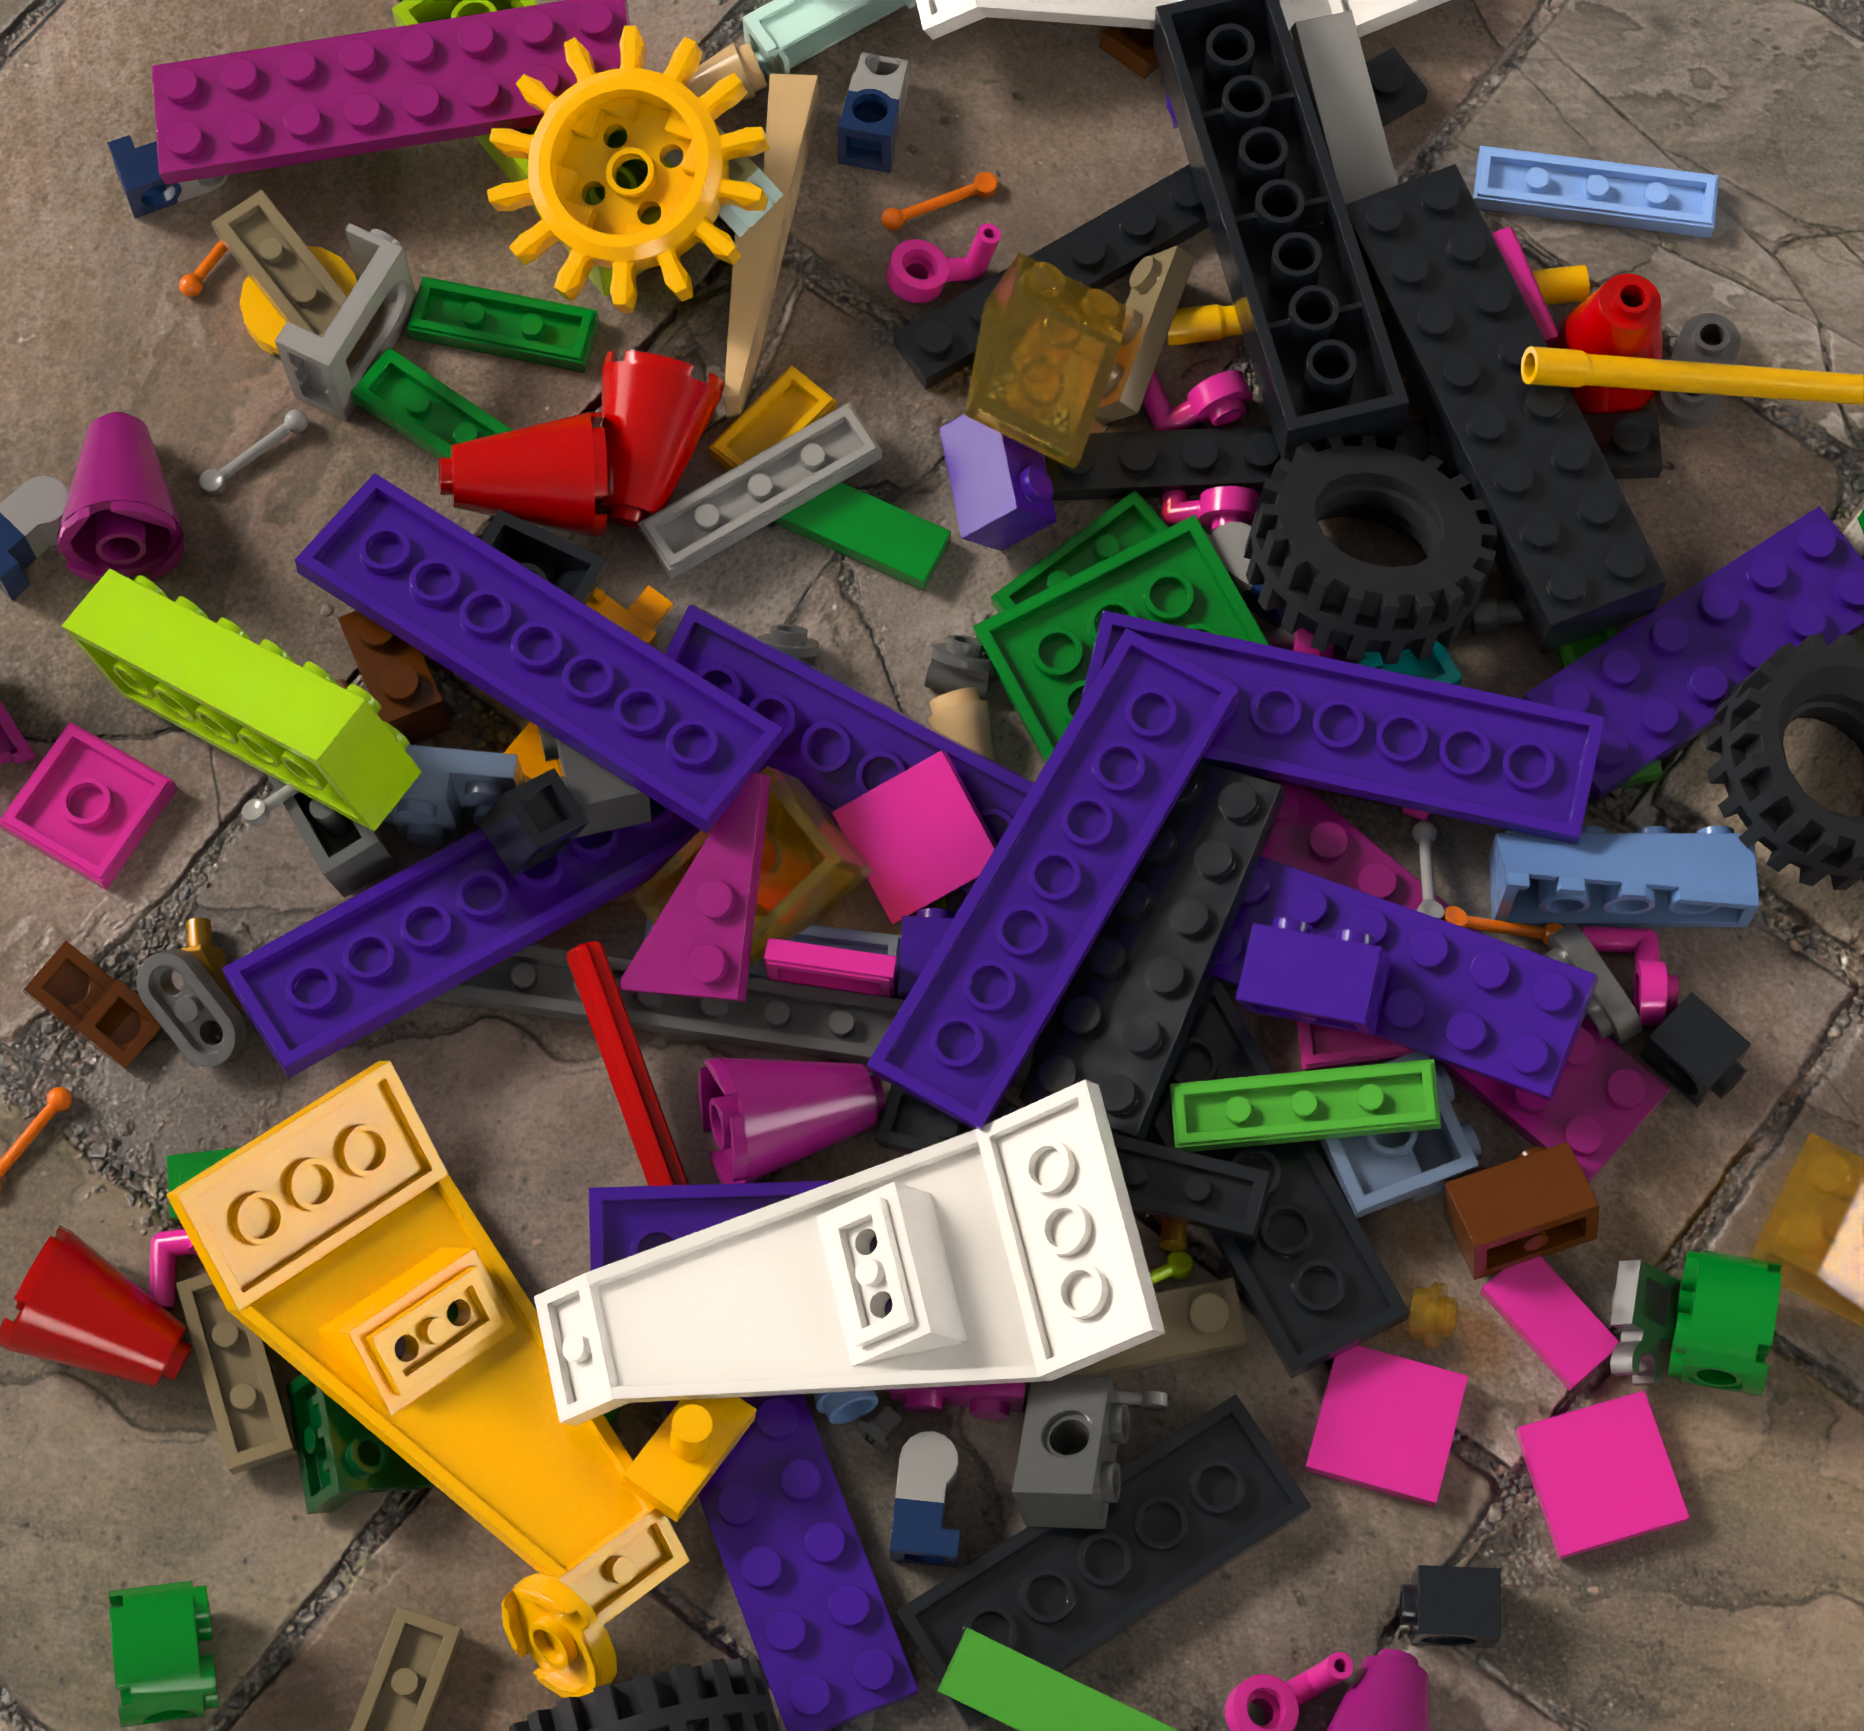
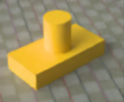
(687, 1452)

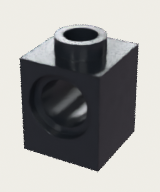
(533, 822)
(1696, 1051)
(1452, 1606)

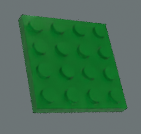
(1048, 640)

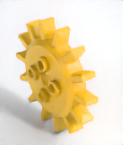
(573, 156)

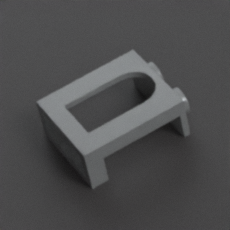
(318, 364)

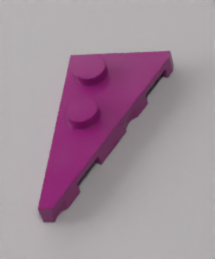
(707, 926)

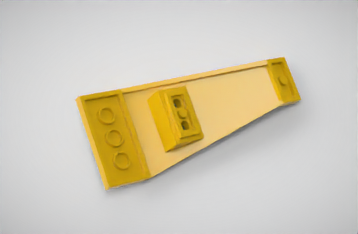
(355, 1235)

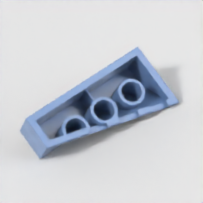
(1625, 879)

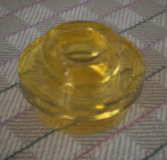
(1433, 1314)

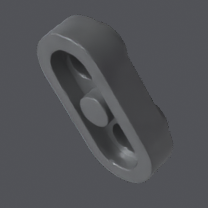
(1689, 411)
(1609, 1006)
(190, 1012)

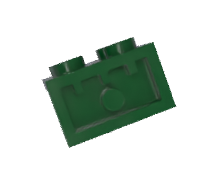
(340, 1454)

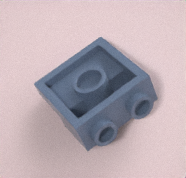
(449, 790)
(1404, 1165)

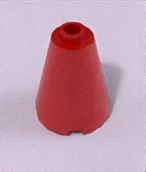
(1615, 321)
(651, 429)
(536, 473)
(93, 1317)

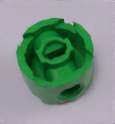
(1725, 1321)
(159, 1652)

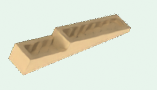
(789, 128)

